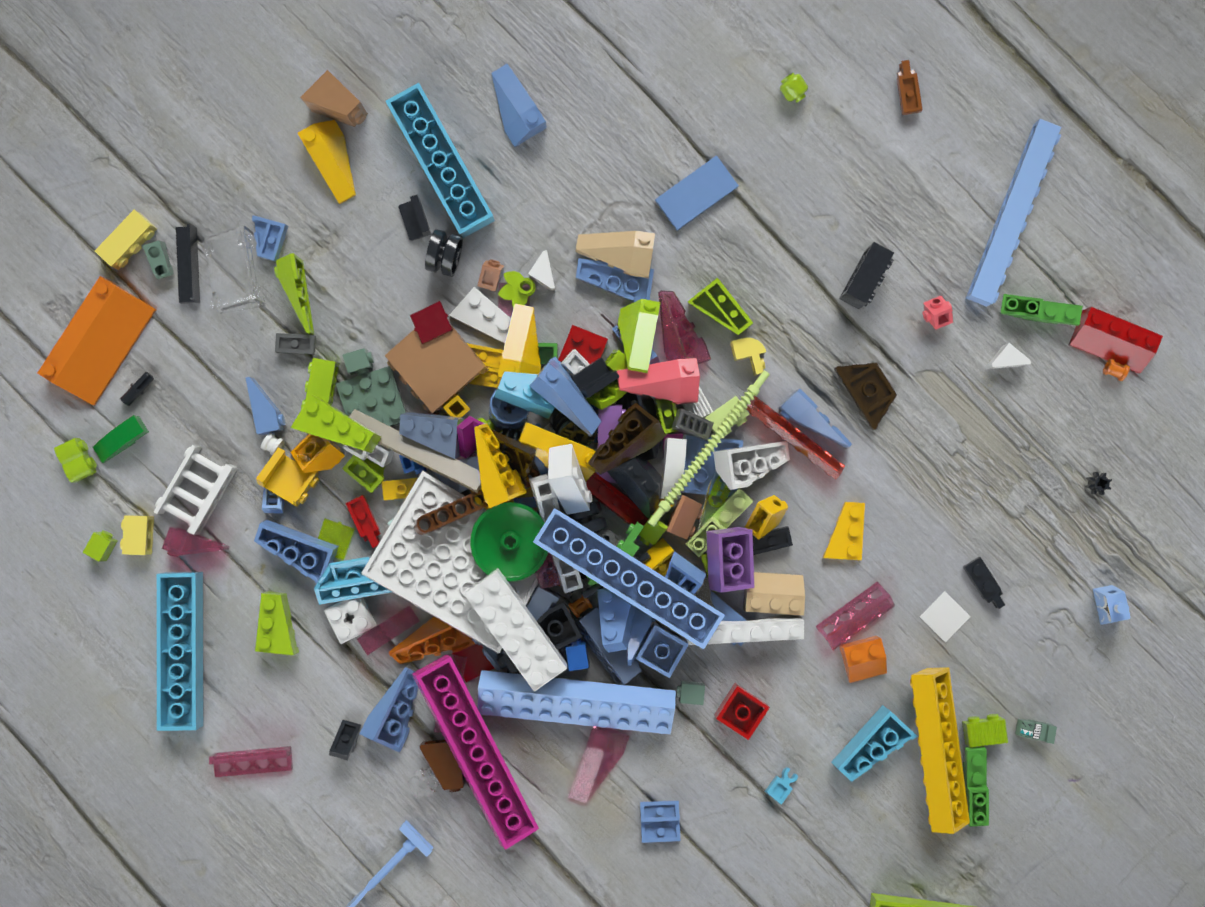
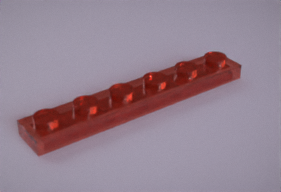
(795, 437)

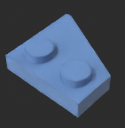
(269, 237)

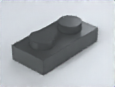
(295, 343)

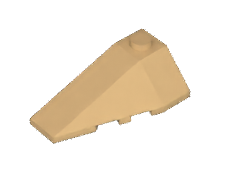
(624, 250)

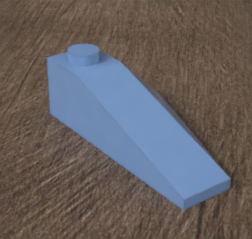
(517, 109)
(560, 390)
(802, 411)
(390, 717)

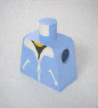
(1111, 604)

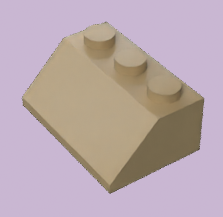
(776, 594)

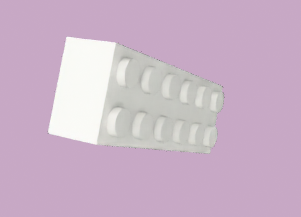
(516, 629)

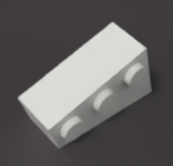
(568, 480)

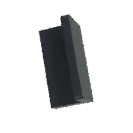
(414, 219)
(594, 378)

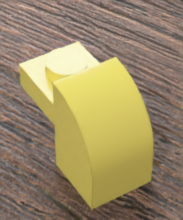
(751, 349)

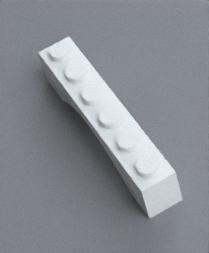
(546, 501)
(769, 629)

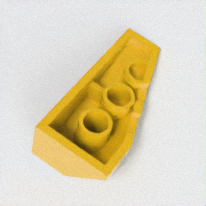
(329, 152)
(542, 440)
(497, 478)

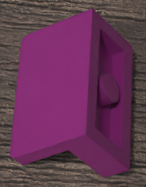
(466, 436)

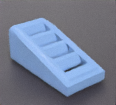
(279, 508)

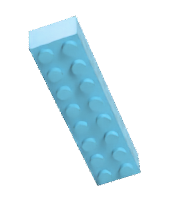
(440, 160)
(179, 651)

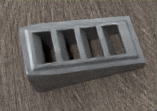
(677, 424)

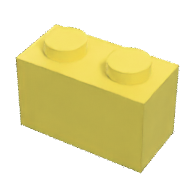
(137, 535)

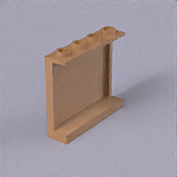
(435, 368)

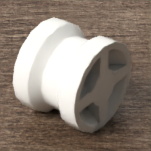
(271, 443)

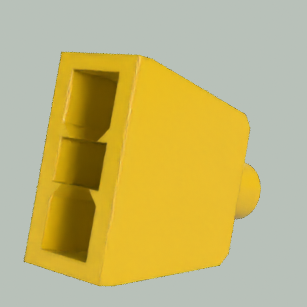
(770, 510)

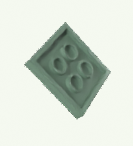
(373, 395)

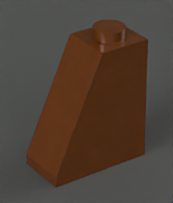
(443, 764)

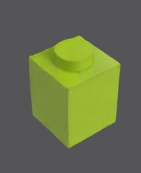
(100, 546)

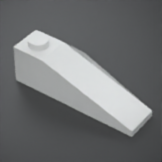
(746, 464)

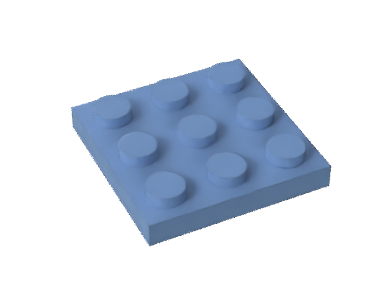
(700, 482)

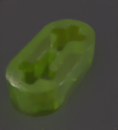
(714, 490)

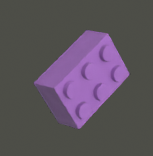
(730, 559)

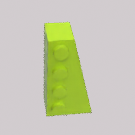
(329, 423)

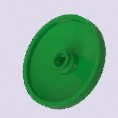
(505, 541)

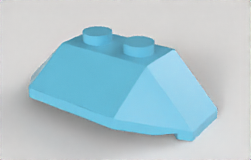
(345, 582)

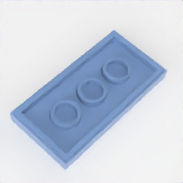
(696, 193)

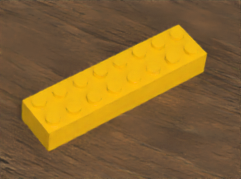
(940, 750)

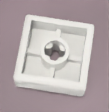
(345, 629)

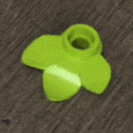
(514, 288)

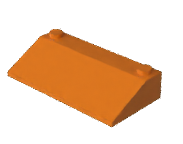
(96, 341)

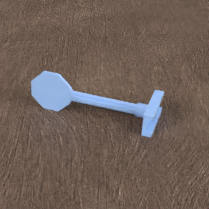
(414, 840)

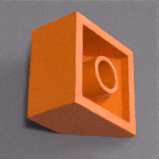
(864, 658)

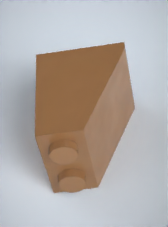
(334, 100)

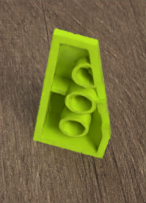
(293, 280)

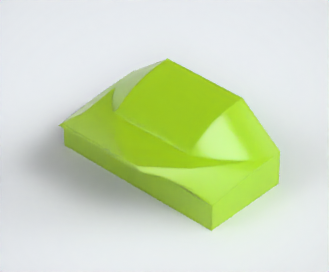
(365, 472)

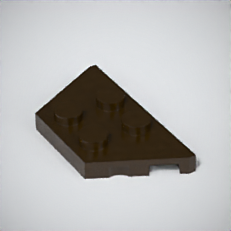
(868, 390)
(520, 455)

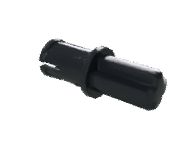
(137, 388)

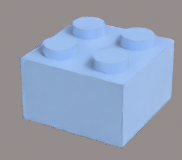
(662, 650)

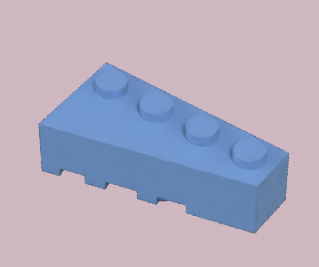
(296, 548)

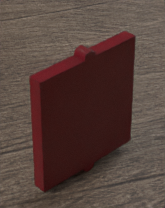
(431, 322)

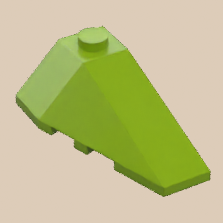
(637, 331)

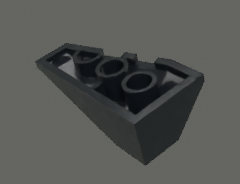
(558, 626)

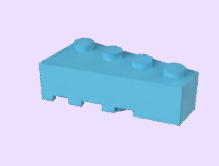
(872, 743)

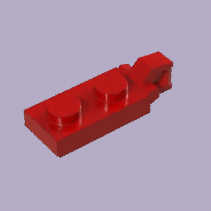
(364, 520)

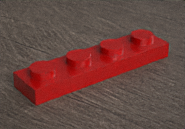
(615, 500)

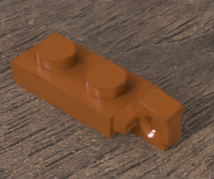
(908, 89)

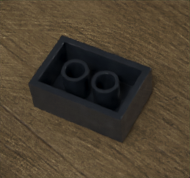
(867, 276)

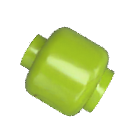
(793, 87)

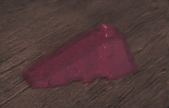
(678, 333)
(599, 757)

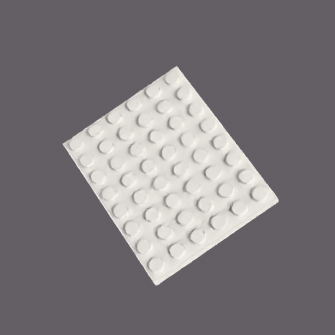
(436, 566)

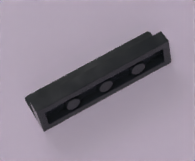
(187, 264)

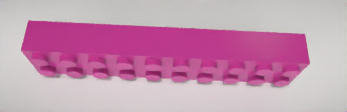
(475, 751)

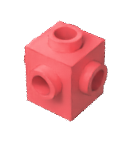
(938, 312)

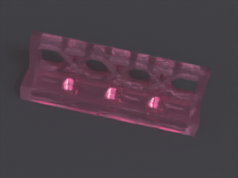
(873, 610)
(251, 756)

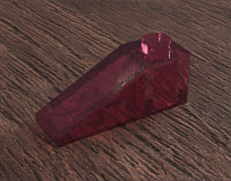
(182, 543)
(388, 630)

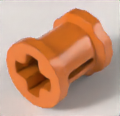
(1116, 370)
(583, 603)

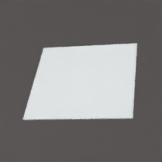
(945, 616)

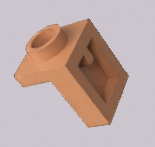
(490, 274)

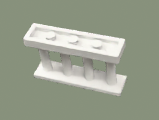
(206, 505)

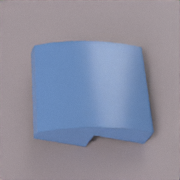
(660, 821)

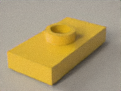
(397, 488)

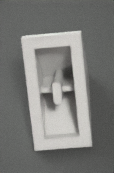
(542, 272)
(1008, 357)

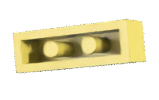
(126, 240)

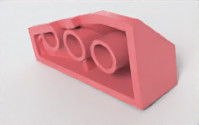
(667, 380)

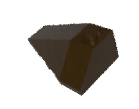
(631, 437)

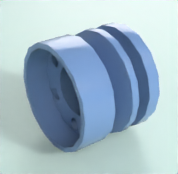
(501, 418)

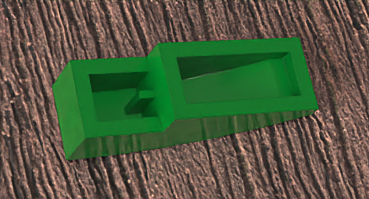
(120, 438)

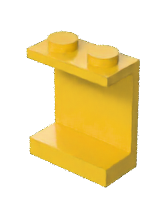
(287, 479)

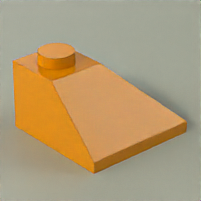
(317, 454)

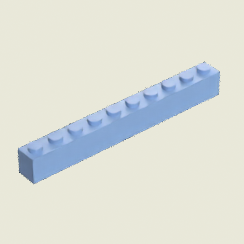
(1013, 212)

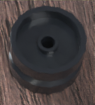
(443, 252)
(586, 520)

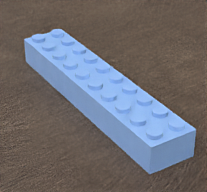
(629, 578)
(577, 703)

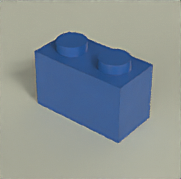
(577, 655)

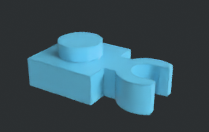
(779, 787)

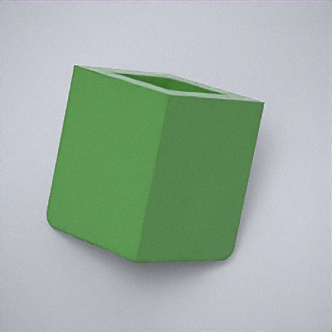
(547, 351)

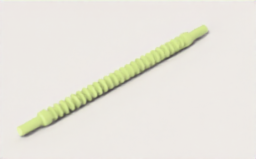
(664, 506)

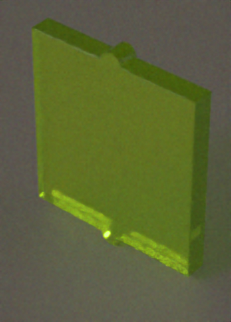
(336, 534)

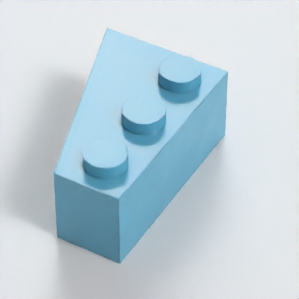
(516, 390)

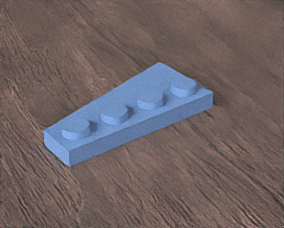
(614, 280)

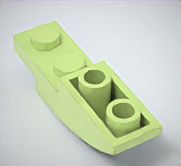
(720, 519)

